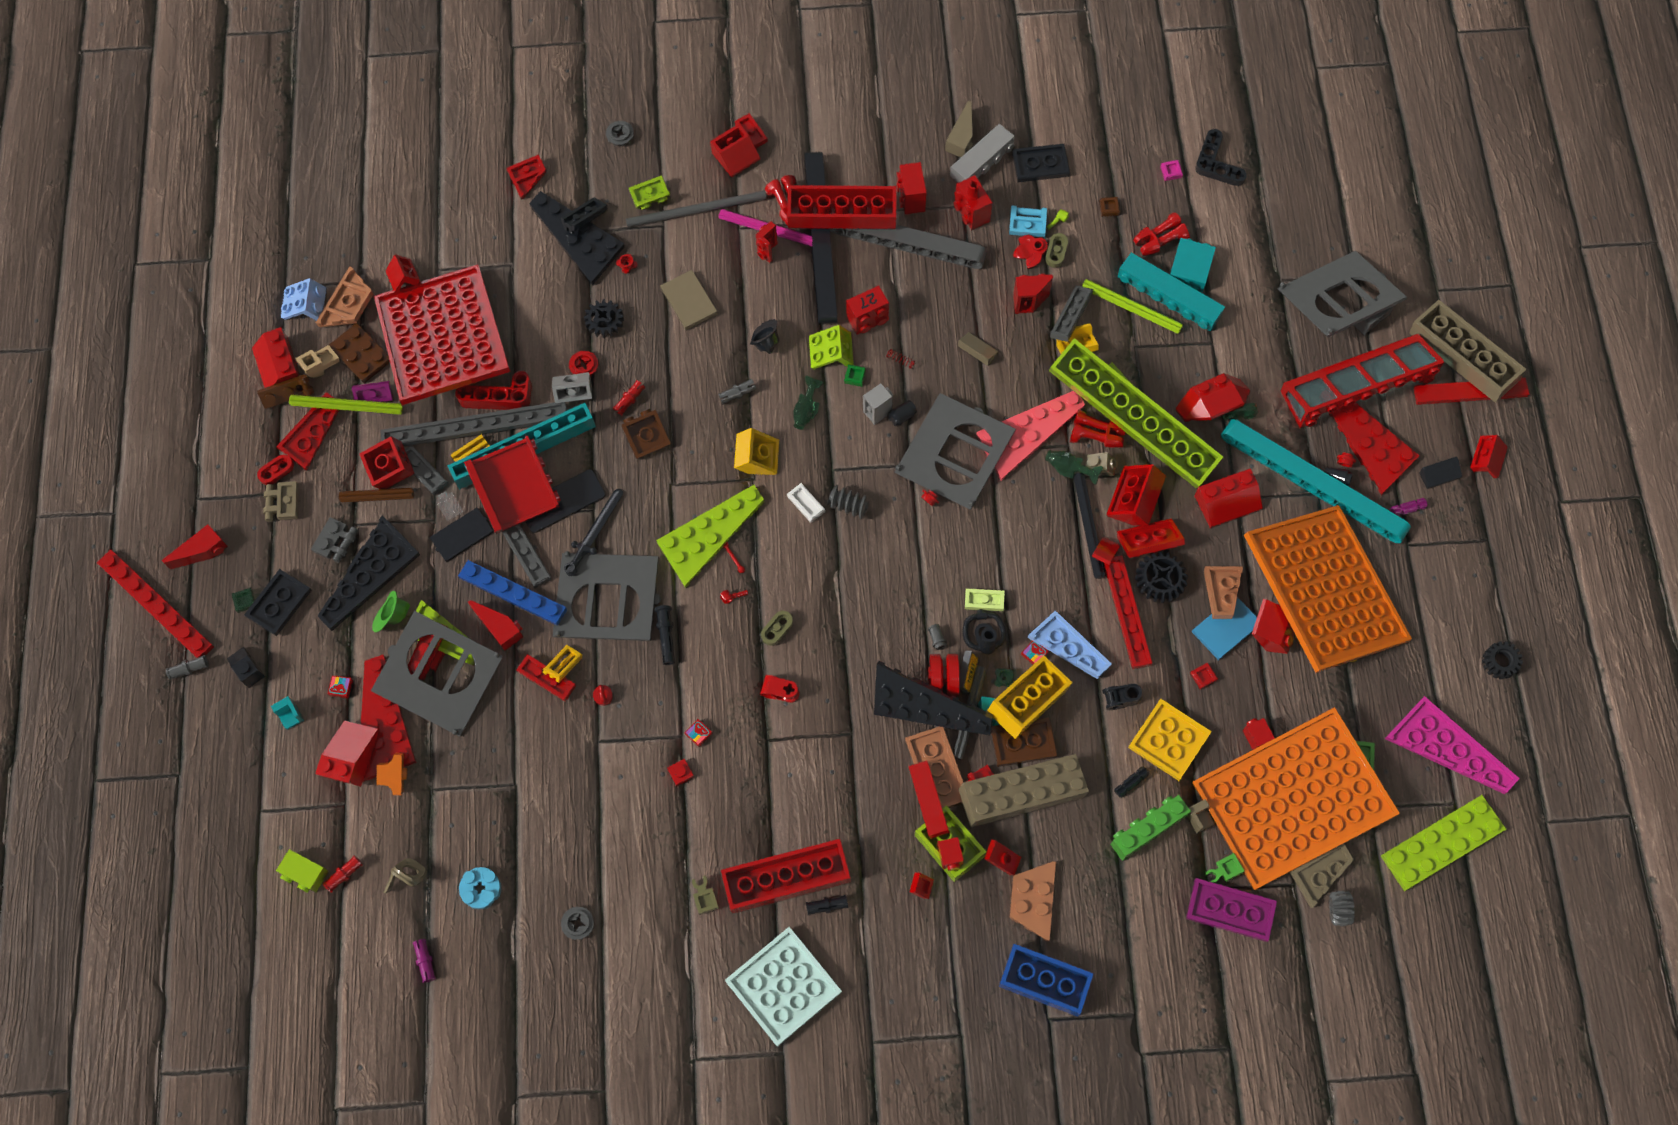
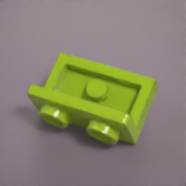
(649, 192)

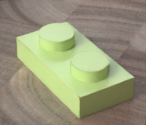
(984, 599)

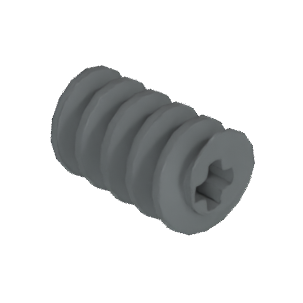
(849, 502)

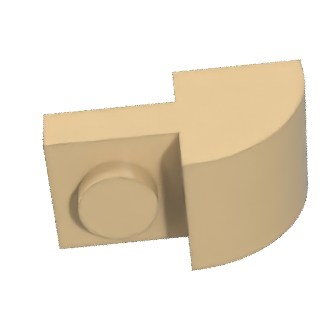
(317, 362)

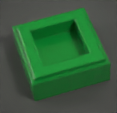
(855, 375)

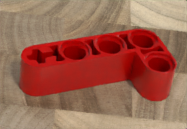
(470, 396)

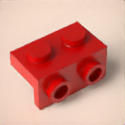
(766, 240)

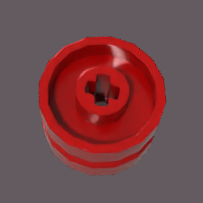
(944, 675)

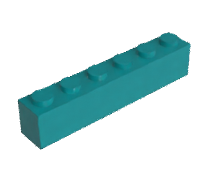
(1170, 292)

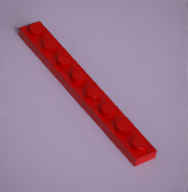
(155, 604)

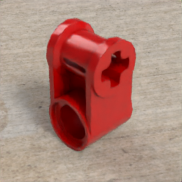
(776, 688)

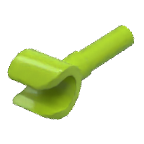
(1061, 215)

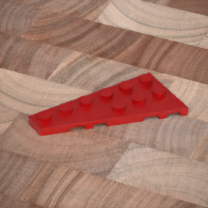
(1374, 445)
(387, 717)

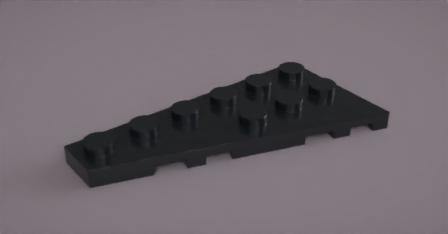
(589, 247)
(371, 569)
(920, 702)

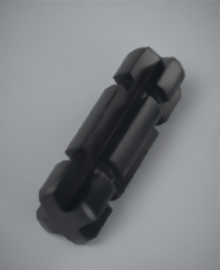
(1131, 782)

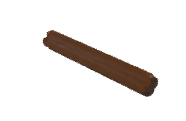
(375, 495)

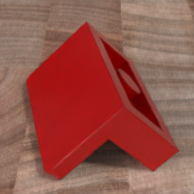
(400, 271)
(1489, 455)

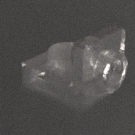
(448, 505)

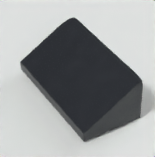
(1441, 472)

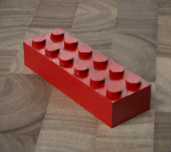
(841, 207)
(785, 876)

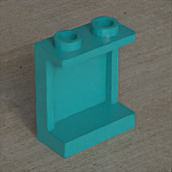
(1193, 263)

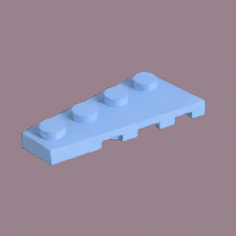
(1066, 642)

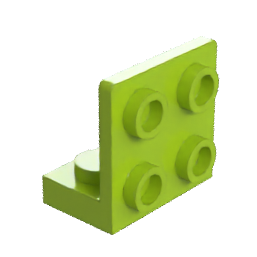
(831, 346)

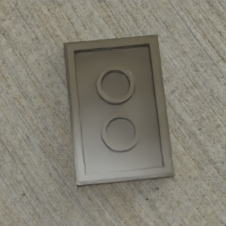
(688, 299)

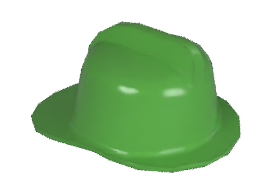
(391, 612)

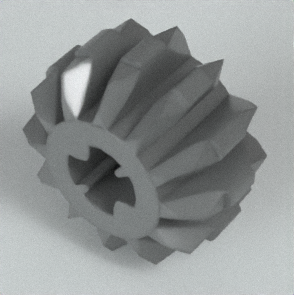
(1341, 908)

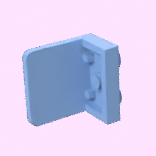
(303, 298)

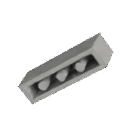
(983, 154)

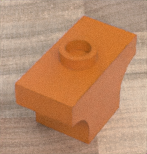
(392, 774)

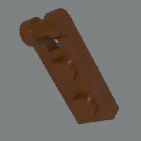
(281, 392)

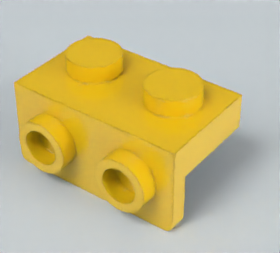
(1083, 335)

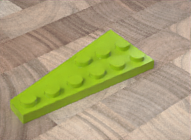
(702, 538)

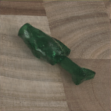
(805, 407)
(1068, 464)

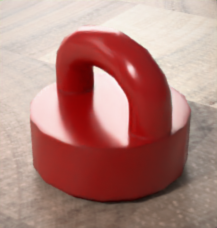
(603, 695)

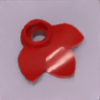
(1028, 250)

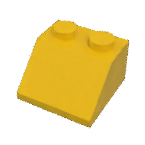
(756, 453)

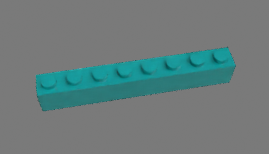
(545, 434)

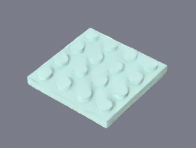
(783, 986)

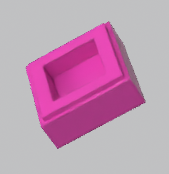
(1171, 170)

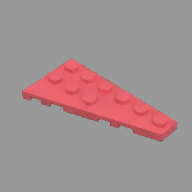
(1033, 430)

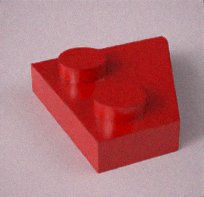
(526, 174)

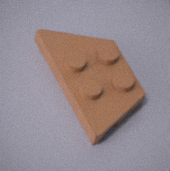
(346, 302)
(1034, 899)

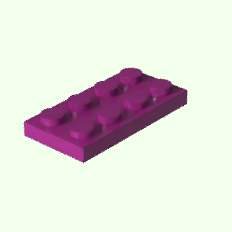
(1231, 910)

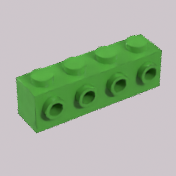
(1150, 827)

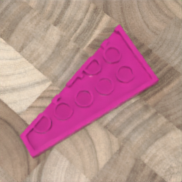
(1441, 740)

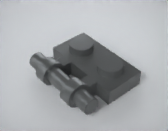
(331, 536)

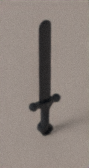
(584, 547)

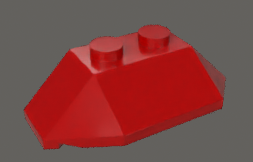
(1213, 398)

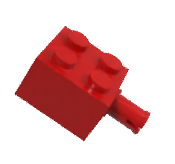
(973, 202)

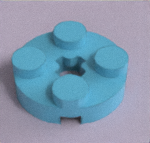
(487, 896)

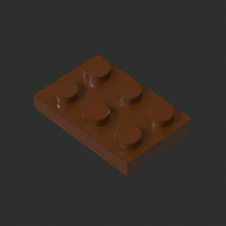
(360, 353)
(1032, 745)

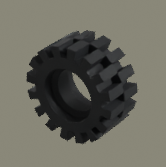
(1509, 652)

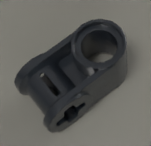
(1120, 697)

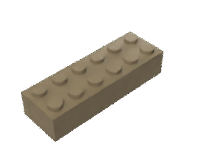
(1468, 351)
(1023, 790)

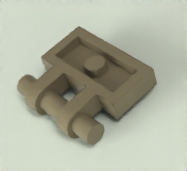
(286, 501)

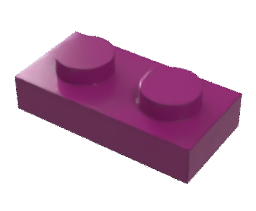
(373, 392)

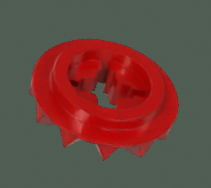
(586, 357)

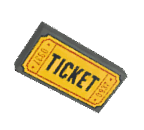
(967, 671)

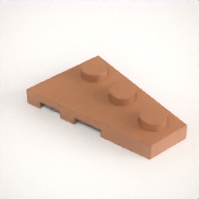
(1222, 589)

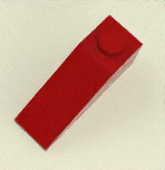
(198, 548)
(499, 625)

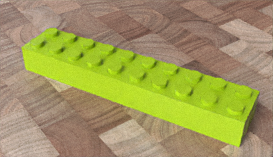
(1135, 413)

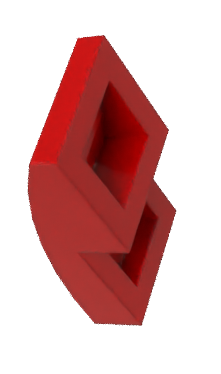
(1106, 550)

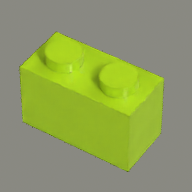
(301, 870)

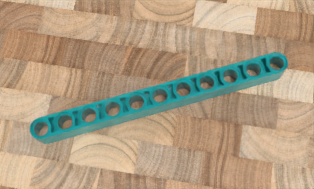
(1316, 481)

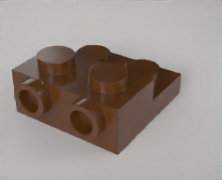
(645, 433)

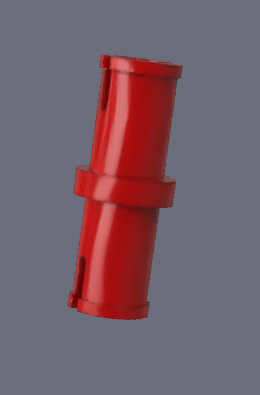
(629, 397)
(342, 873)

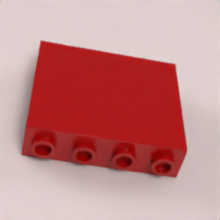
(513, 484)

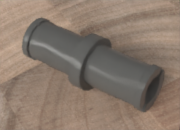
(737, 391)
(187, 667)

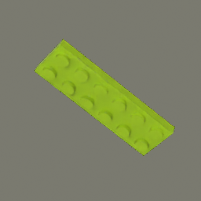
(1443, 842)

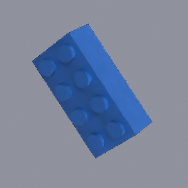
(1046, 980)

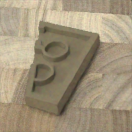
(1319, 874)

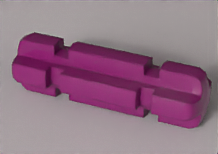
(1409, 507)

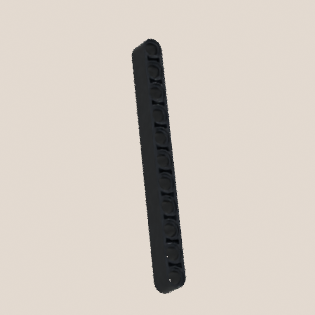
(821, 248)

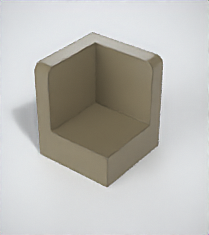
(1200, 817)

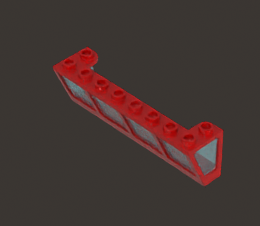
(1360, 378)

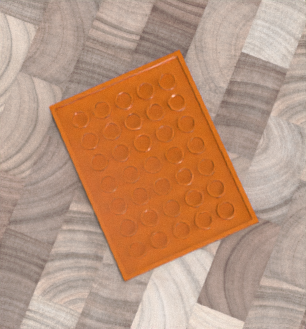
(1327, 588)
(1295, 798)

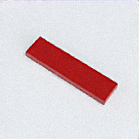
(928, 799)

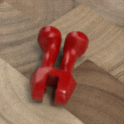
(774, 189)
(1152, 243)
(1108, 438)

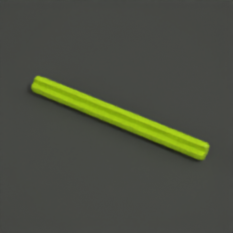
(1133, 306)
(345, 404)

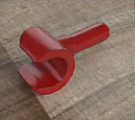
(727, 597)

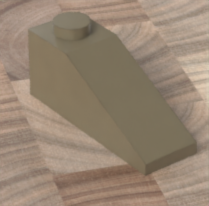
(960, 138)

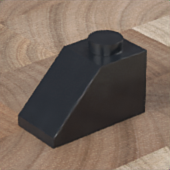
(245, 667)

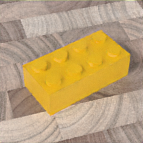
(1029, 697)

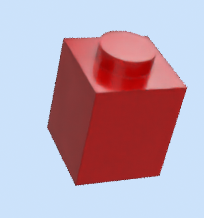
(1257, 732)
(950, 854)

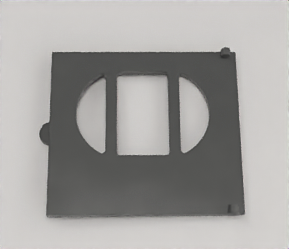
(1350, 267)
(924, 450)
(622, 570)
(436, 706)

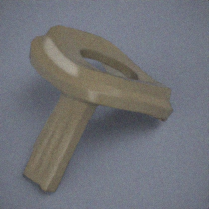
(411, 880)

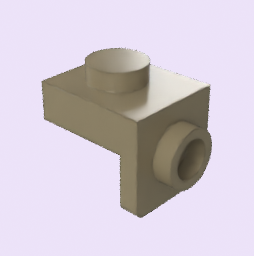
(1102, 459)

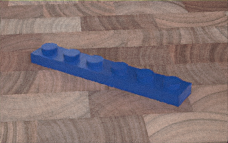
(512, 592)

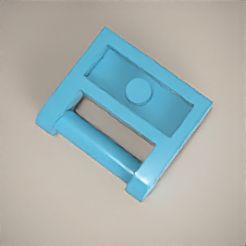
(1027, 225)

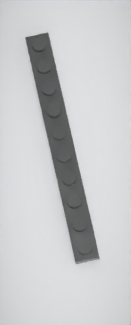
(474, 424)

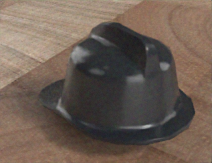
(766, 336)

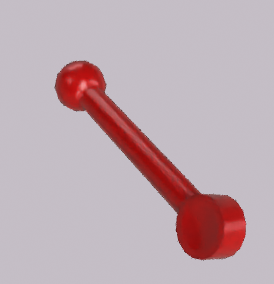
(741, 569)

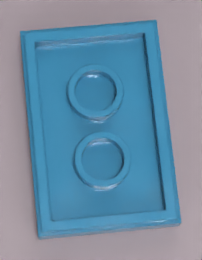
(1224, 634)

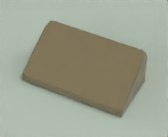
(977, 348)

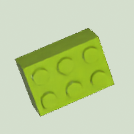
(971, 849)

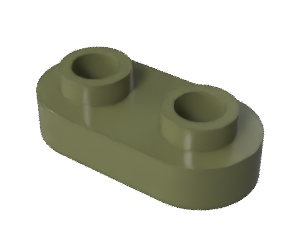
(1056, 251)
(777, 629)

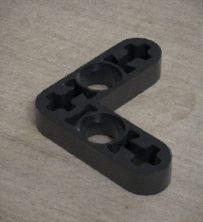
(1209, 161)

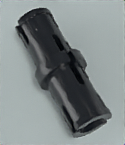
(826, 905)

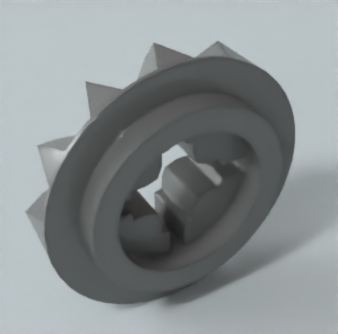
(617, 127)
(573, 915)

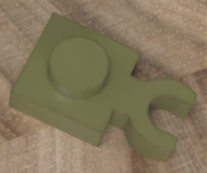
(705, 898)

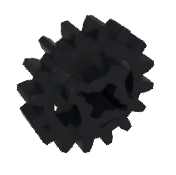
(603, 320)

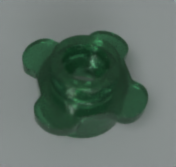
(1000, 673)

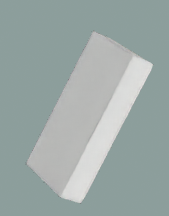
(806, 502)

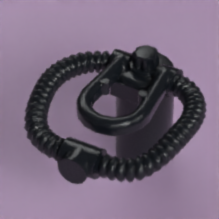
(987, 640)

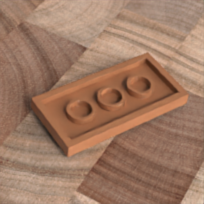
(935, 748)

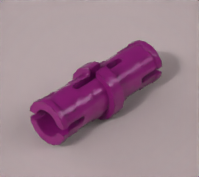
(424, 960)

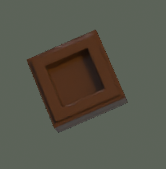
(1109, 206)

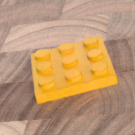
(1169, 739)

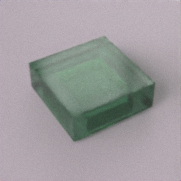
(243, 599)

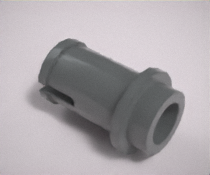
(938, 640)

